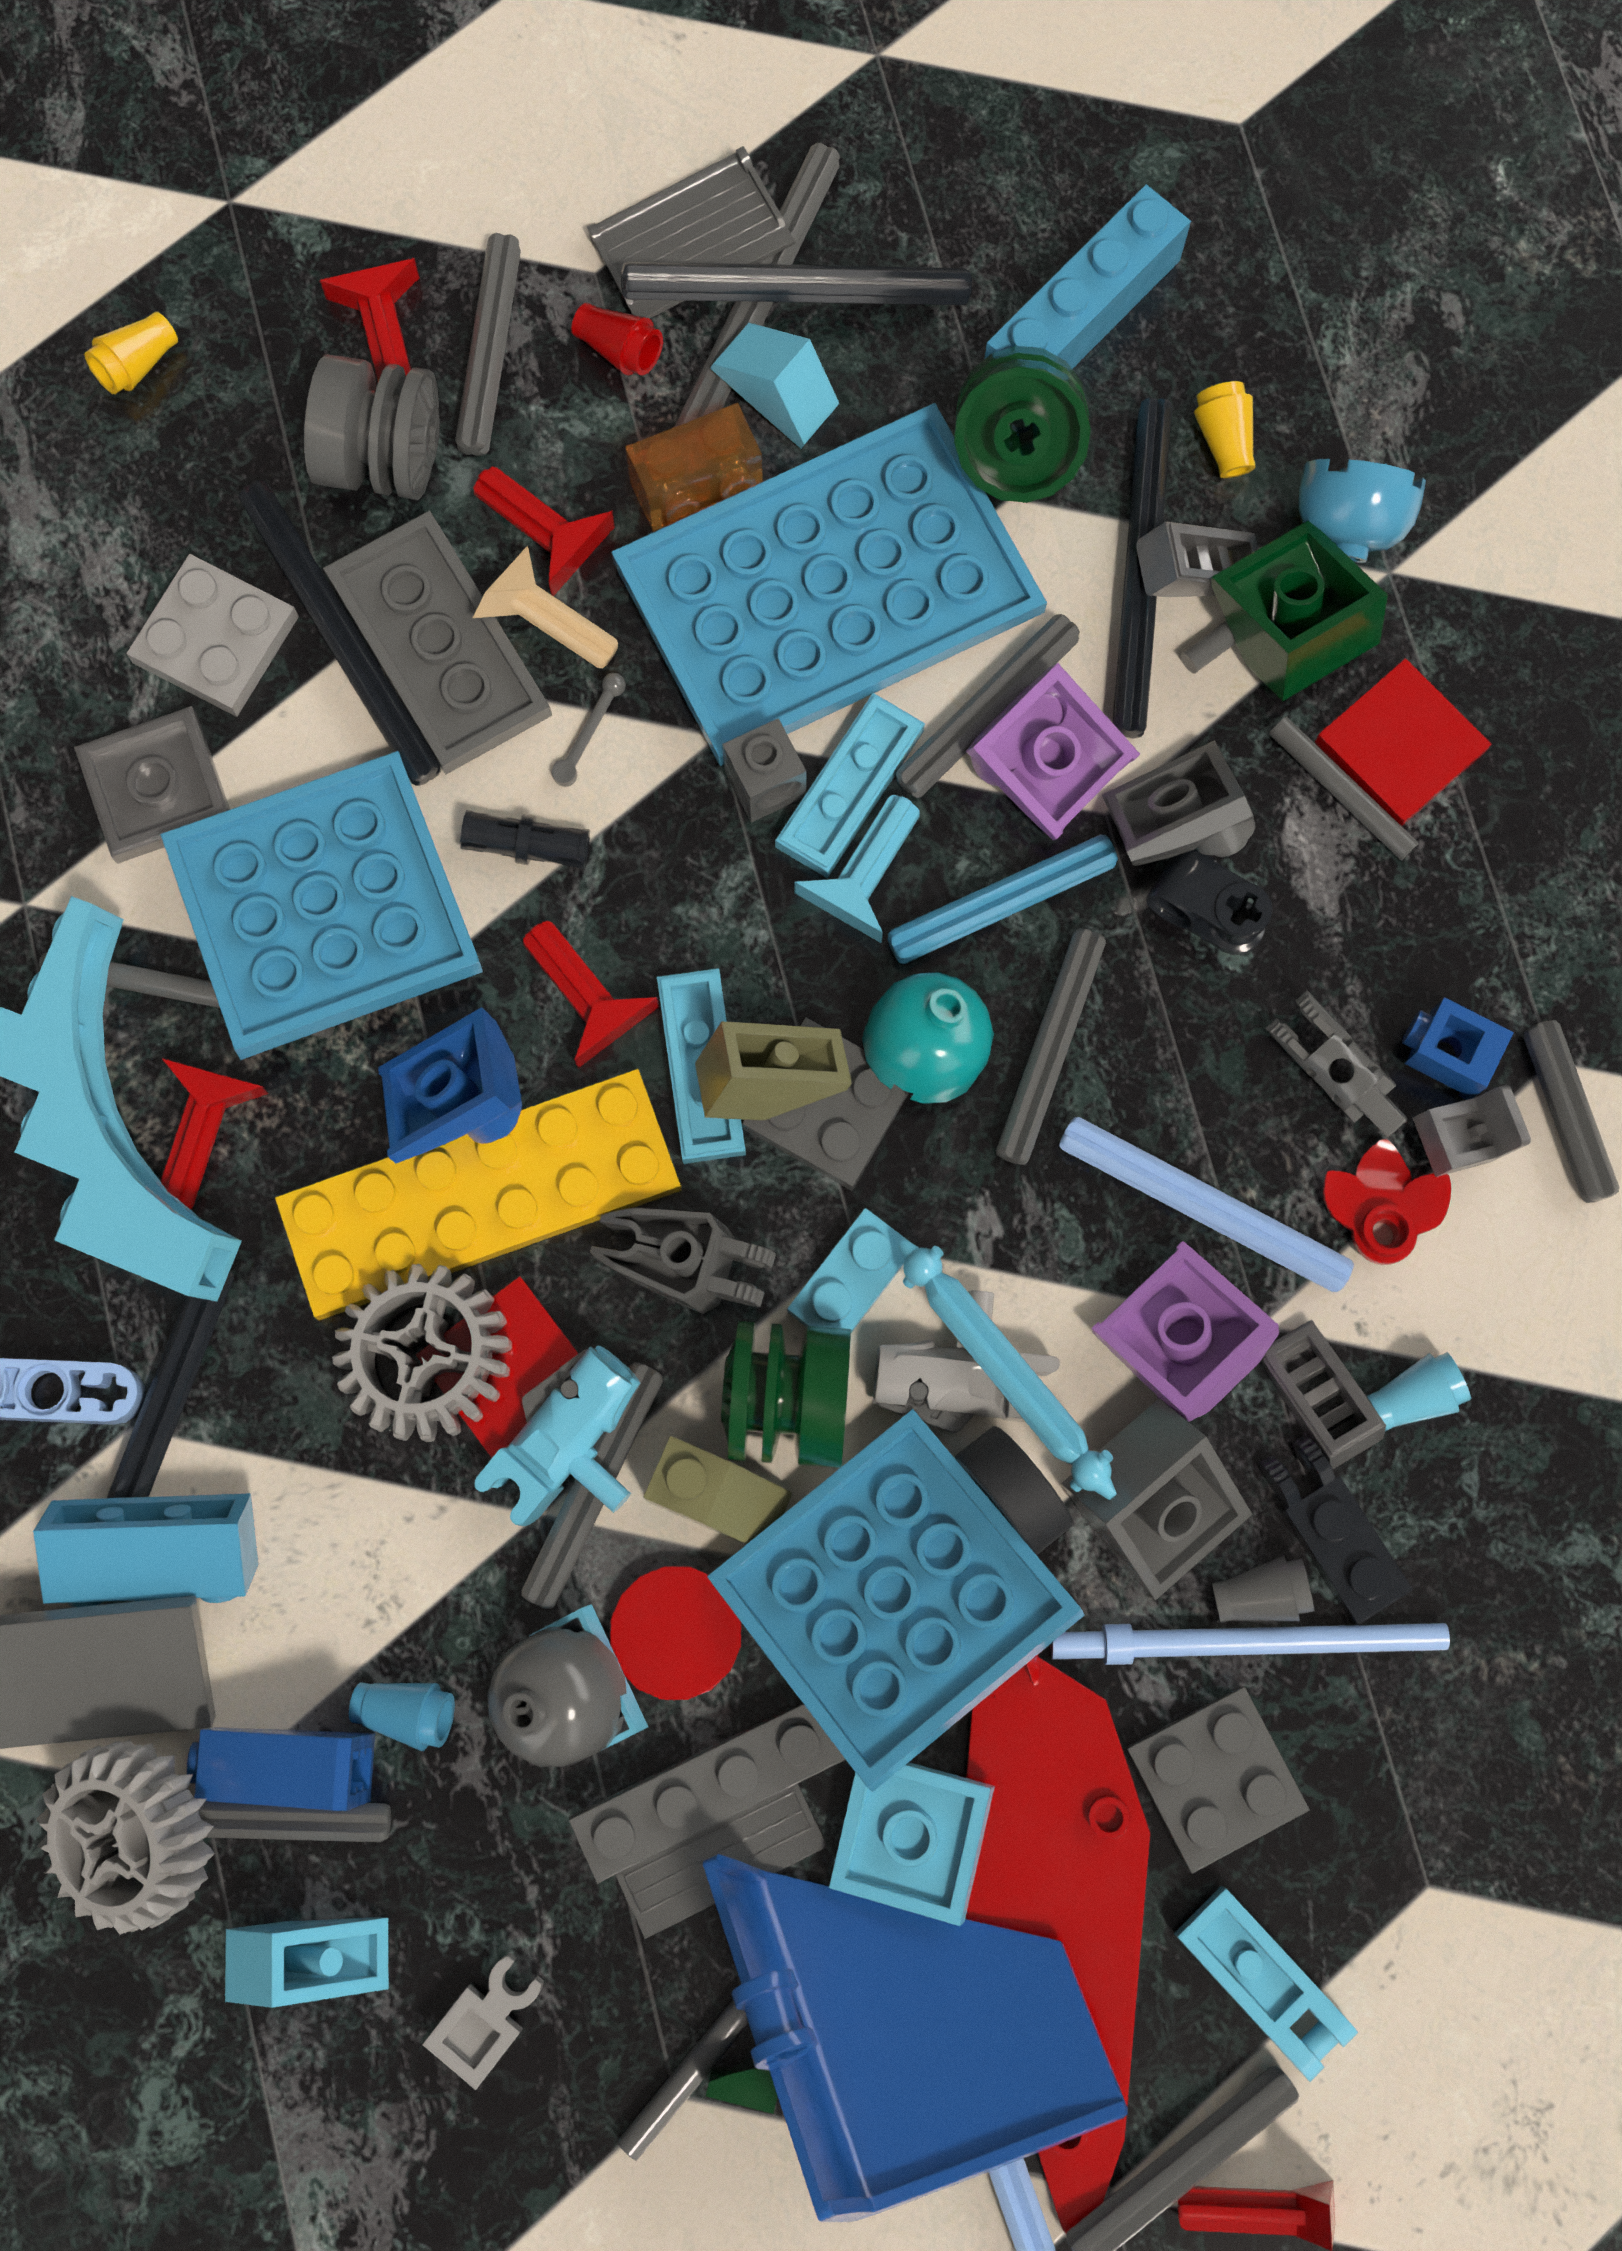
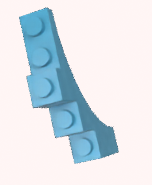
(75, 1126)

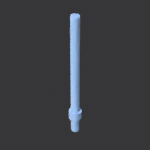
(1120, 1643)

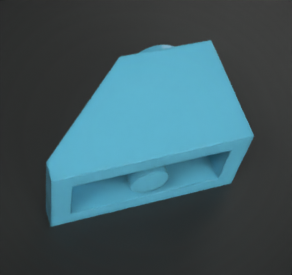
(305, 1961)

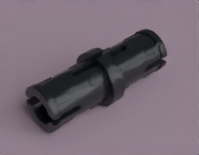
(525, 839)

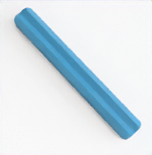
(1002, 899)

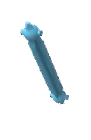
(1008, 1370)

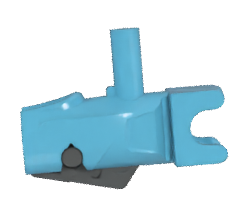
(562, 1426)

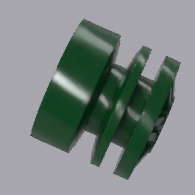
(788, 1394)

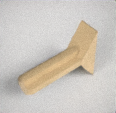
(519, 595)

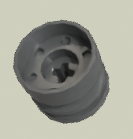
(372, 427)

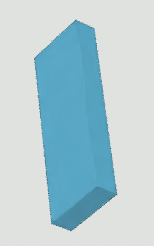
(849, 785)
(691, 1013)

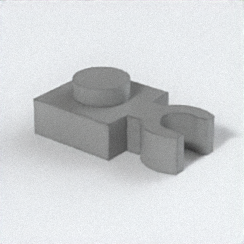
(479, 2027)

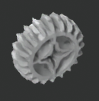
(418, 1380)
(130, 1854)

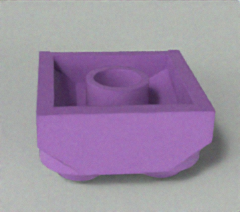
(1051, 750)
(1188, 1334)

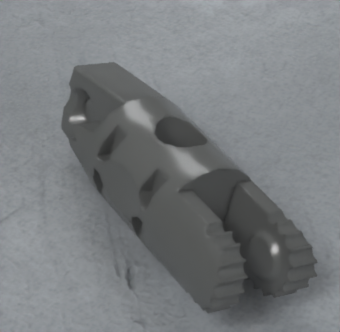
(1359, 1095)

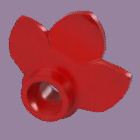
(1386, 1195)

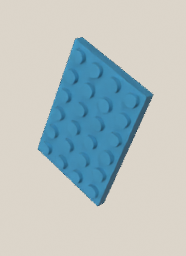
(828, 581)

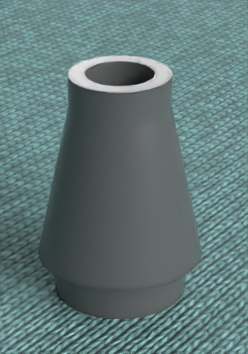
(1265, 1593)

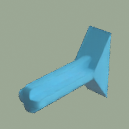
(850, 893)

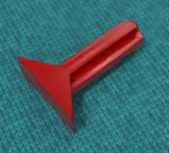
(374, 295)
(566, 541)
(604, 1016)
(199, 1126)
(1296, 2212)

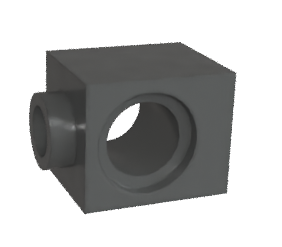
(764, 770)

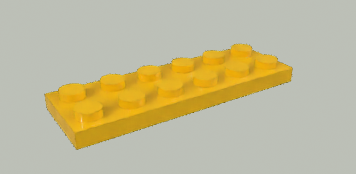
(479, 1200)

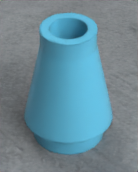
(1422, 1392)

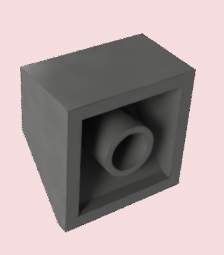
(1169, 1499)

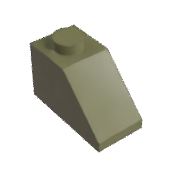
(769, 1069)
(715, 1492)

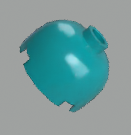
(928, 1037)

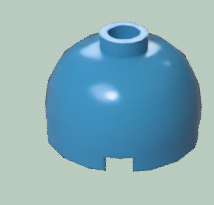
(1360, 506)

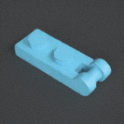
(1264, 1981)

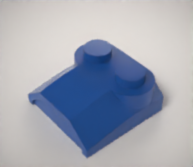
(451, 1088)

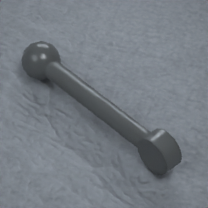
(564, 771)

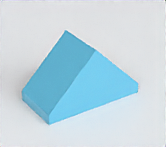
(779, 379)

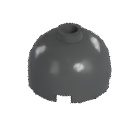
(557, 1697)

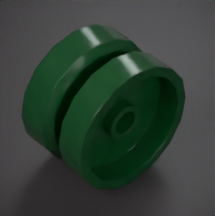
(1028, 460)

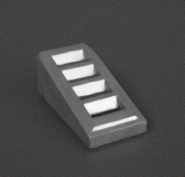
(1166, 563)
(1356, 1405)

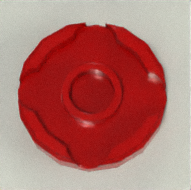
(674, 1634)

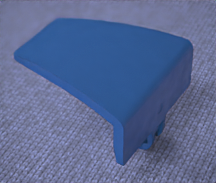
(907, 2039)

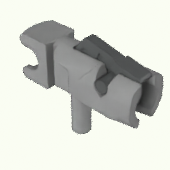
(945, 1382)

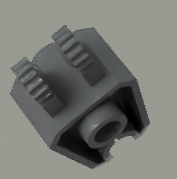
(683, 1257)

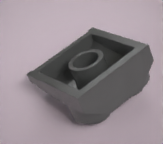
(1182, 809)

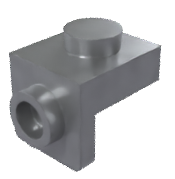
(1472, 1131)

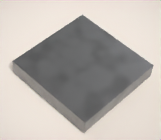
(151, 782)

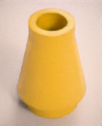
(129, 353)
(1227, 425)

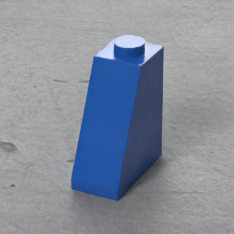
(283, 1767)

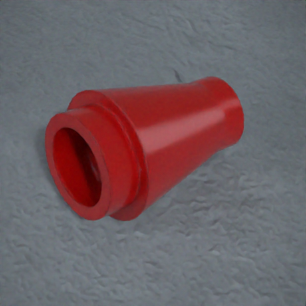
(620, 337)

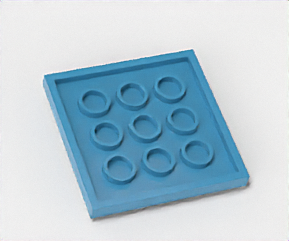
(320, 905)
(894, 1599)

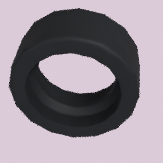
(1016, 1488)

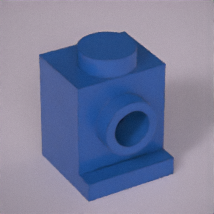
(1476, 1044)

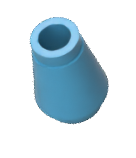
(404, 1711)

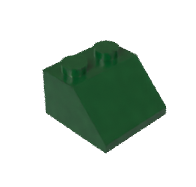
(1299, 609)

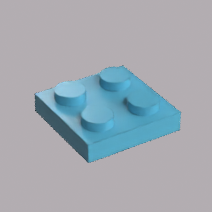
(914, 1842)

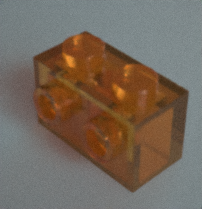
(694, 466)

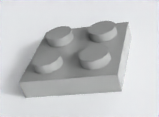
(213, 635)

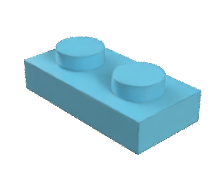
(851, 1276)

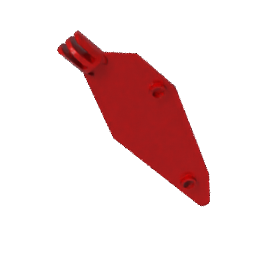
(1069, 1866)

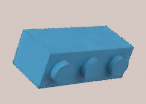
(146, 1549)

